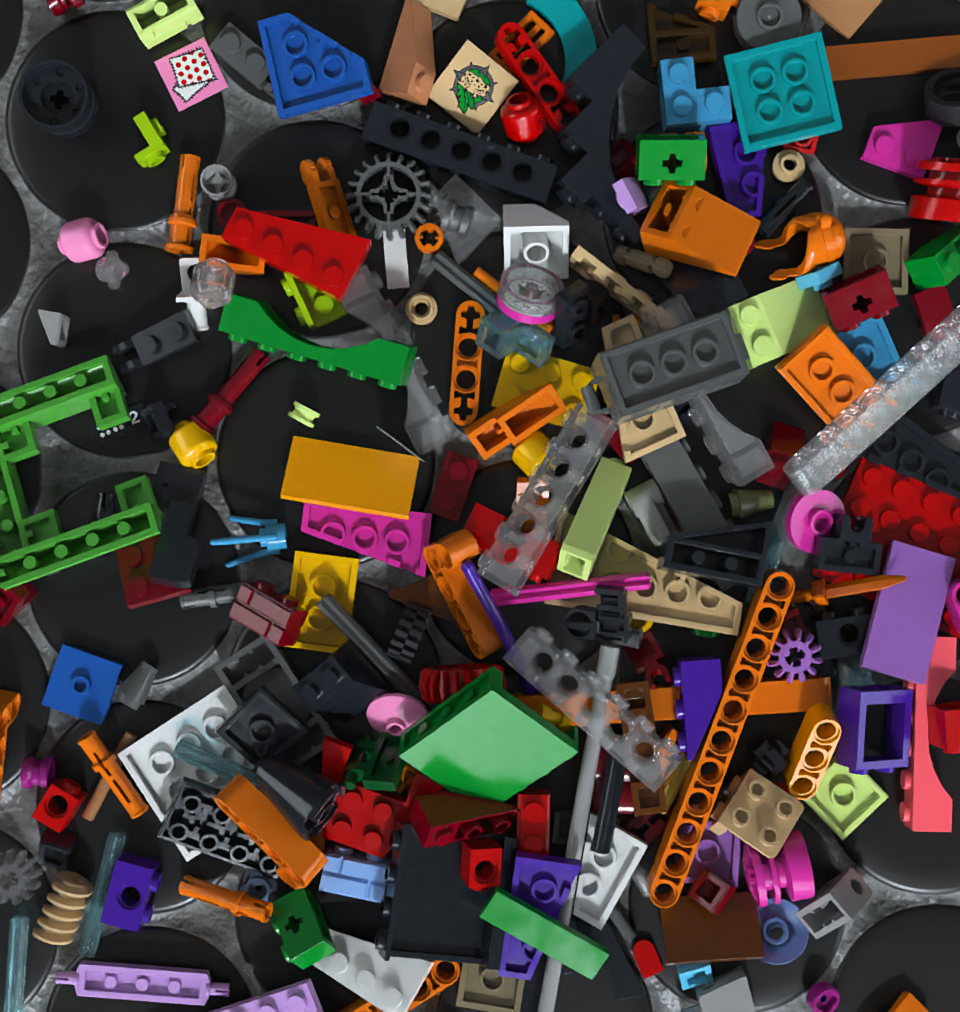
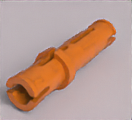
(105, 764)
(236, 902)

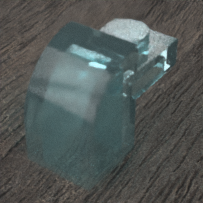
(503, 335)

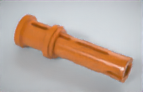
(182, 219)

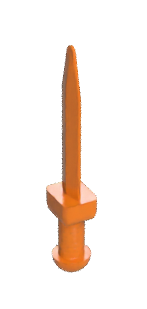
(821, 591)

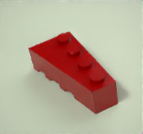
(303, 251)

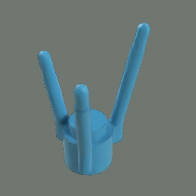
(272, 536)

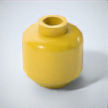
(192, 444)
(530, 451)

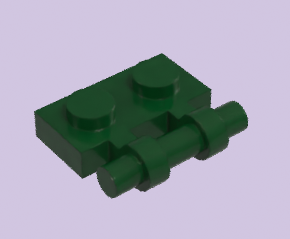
(384, 767)

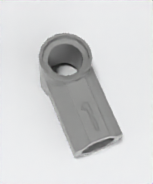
(648, 505)

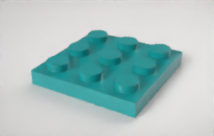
(782, 92)

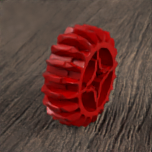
(443, 681)

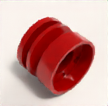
(942, 193)

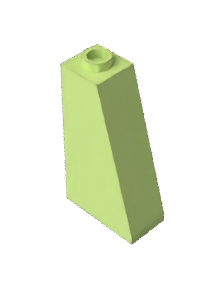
(593, 518)

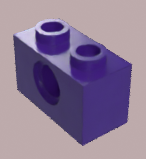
(120, 908)

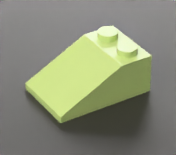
(777, 321)

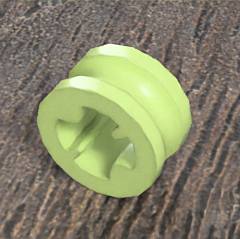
(303, 414)

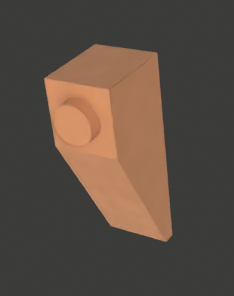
(411, 59)

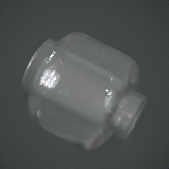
(214, 282)

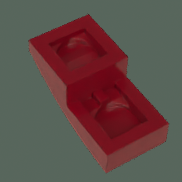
(932, 307)

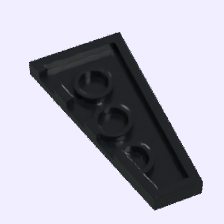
(916, 455)

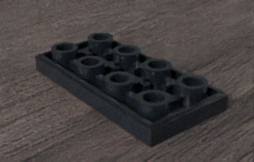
(202, 826)

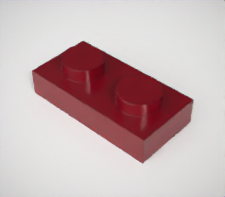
(453, 486)

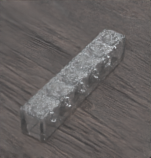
(547, 517)
(649, 770)

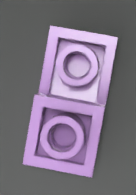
(631, 196)

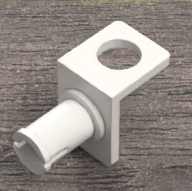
(197, 311)

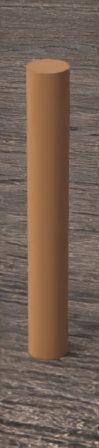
(102, 788)

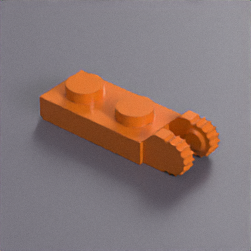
(326, 196)

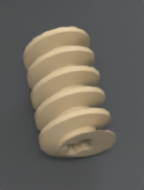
(66, 911)

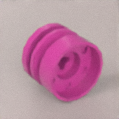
(787, 870)

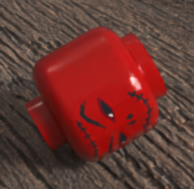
(523, 117)

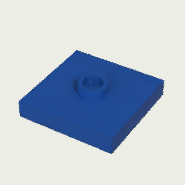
(83, 684)

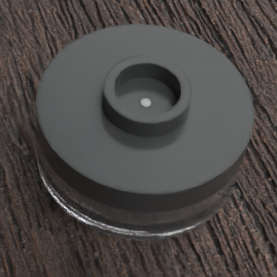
(766, 21)

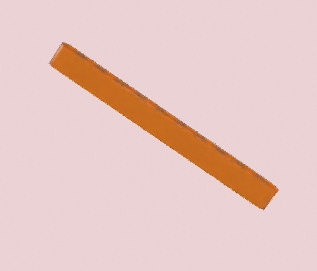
(772, 697)
(721, 754)

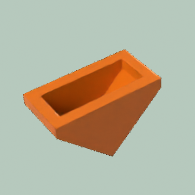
(242, 263)

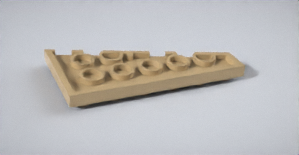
(669, 600)

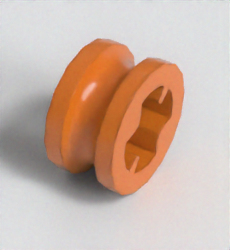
(428, 248)

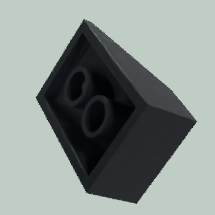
(702, 288)

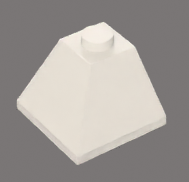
(535, 238)

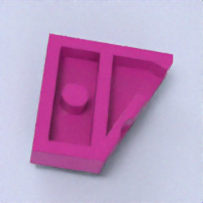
(900, 145)

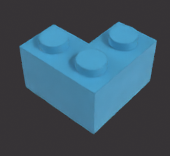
(684, 106)

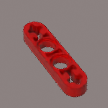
(533, 82)

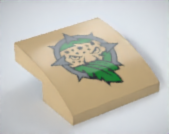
(472, 87)

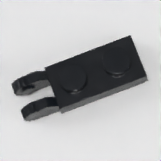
(159, 341)

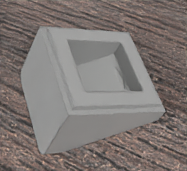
(56, 327)

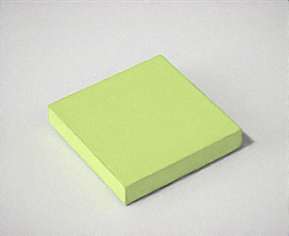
(845, 798)

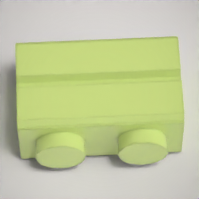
(162, 19)

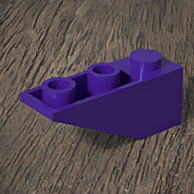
(699, 694)

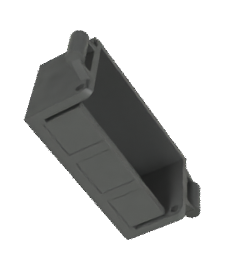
(667, 368)

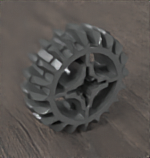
(374, 196)

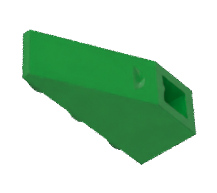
(936, 261)

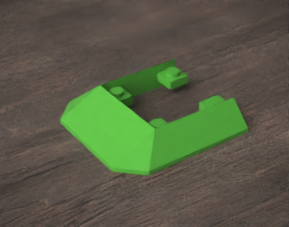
(37, 543)

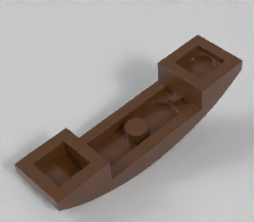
(640, 702)

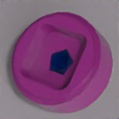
(823, 997)

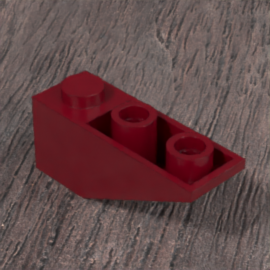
(454, 817)

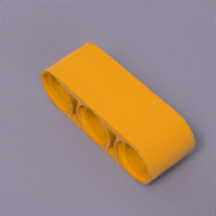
(812, 765)

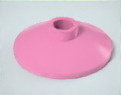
(394, 712)

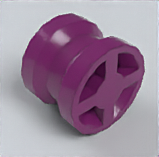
(37, 772)

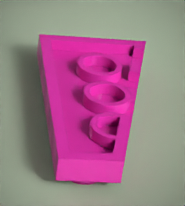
(378, 536)

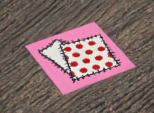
(191, 74)

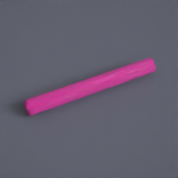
(570, 588)

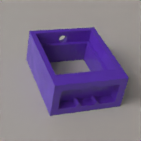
(852, 720)

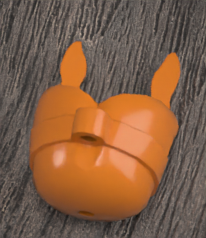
(824, 242)

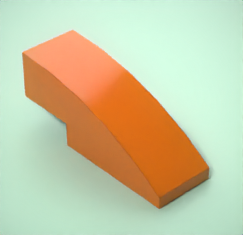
(515, 420)

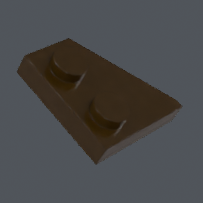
(678, 37)

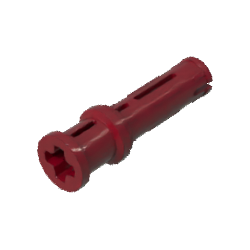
(220, 403)

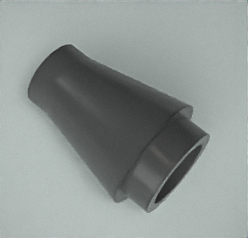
(137, 685)

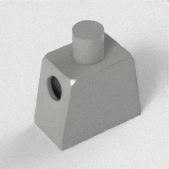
(847, 892)
(725, 994)

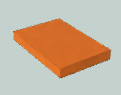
(825, 373)

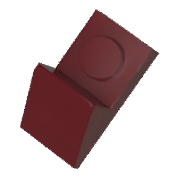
(781, 445)
(14, 601)

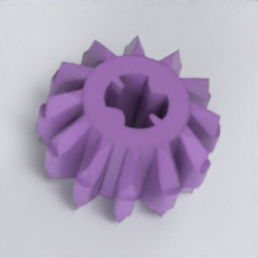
(804, 658)

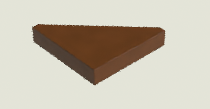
(424, 593)

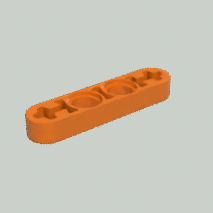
(462, 363)

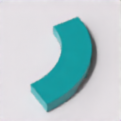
(572, 28)

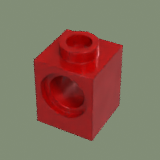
(49, 812)
(472, 854)

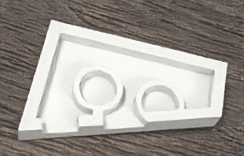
(605, 875)

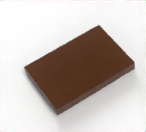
(698, 936)

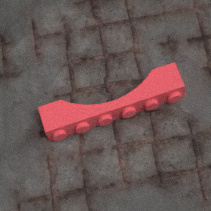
(926, 802)

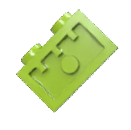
(314, 306)

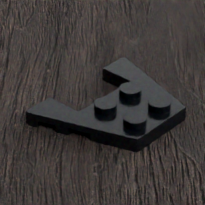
(623, 977)

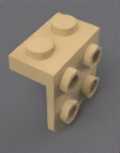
(757, 813)

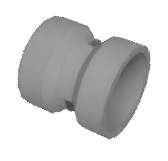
(216, 177)

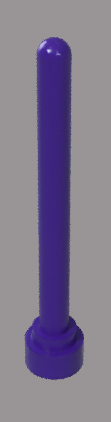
(494, 616)

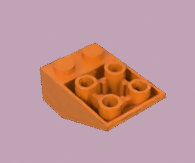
(697, 229)

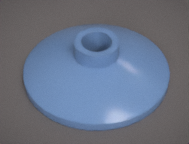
(794, 932)

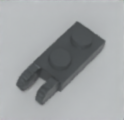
(243, 57)

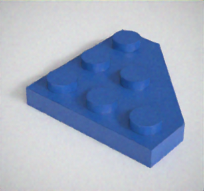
(309, 67)

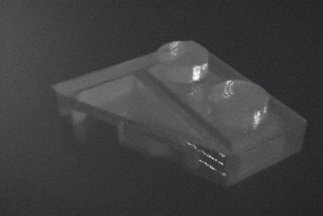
(483, 220)

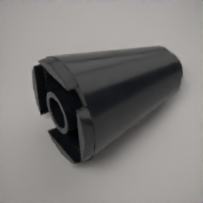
(298, 793)

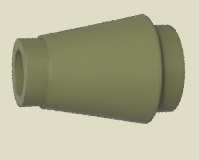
(747, 502)

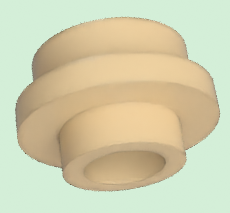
(788, 175)
(421, 298)

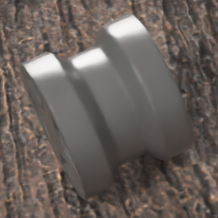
(457, 218)

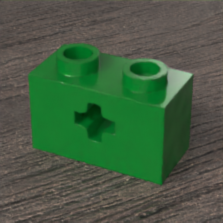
(654, 148)
(302, 928)

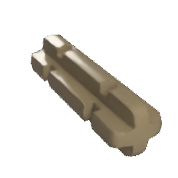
(643, 261)

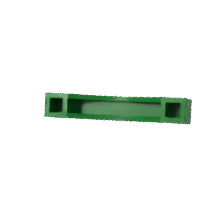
(257, 321)

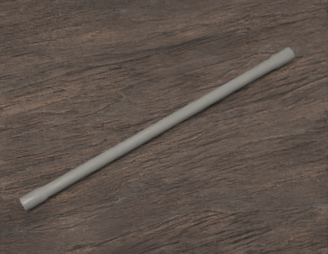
(606, 671)

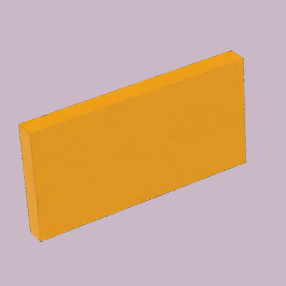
(350, 477)

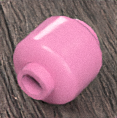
(82, 239)

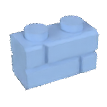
(353, 874)

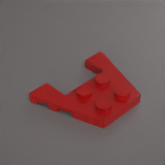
(363, 814)

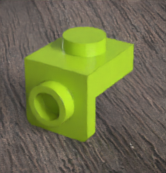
(153, 133)

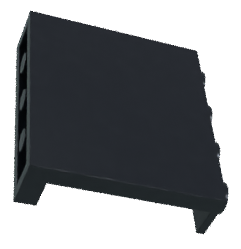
(431, 908)

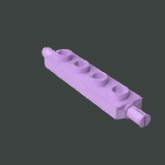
(143, 982)

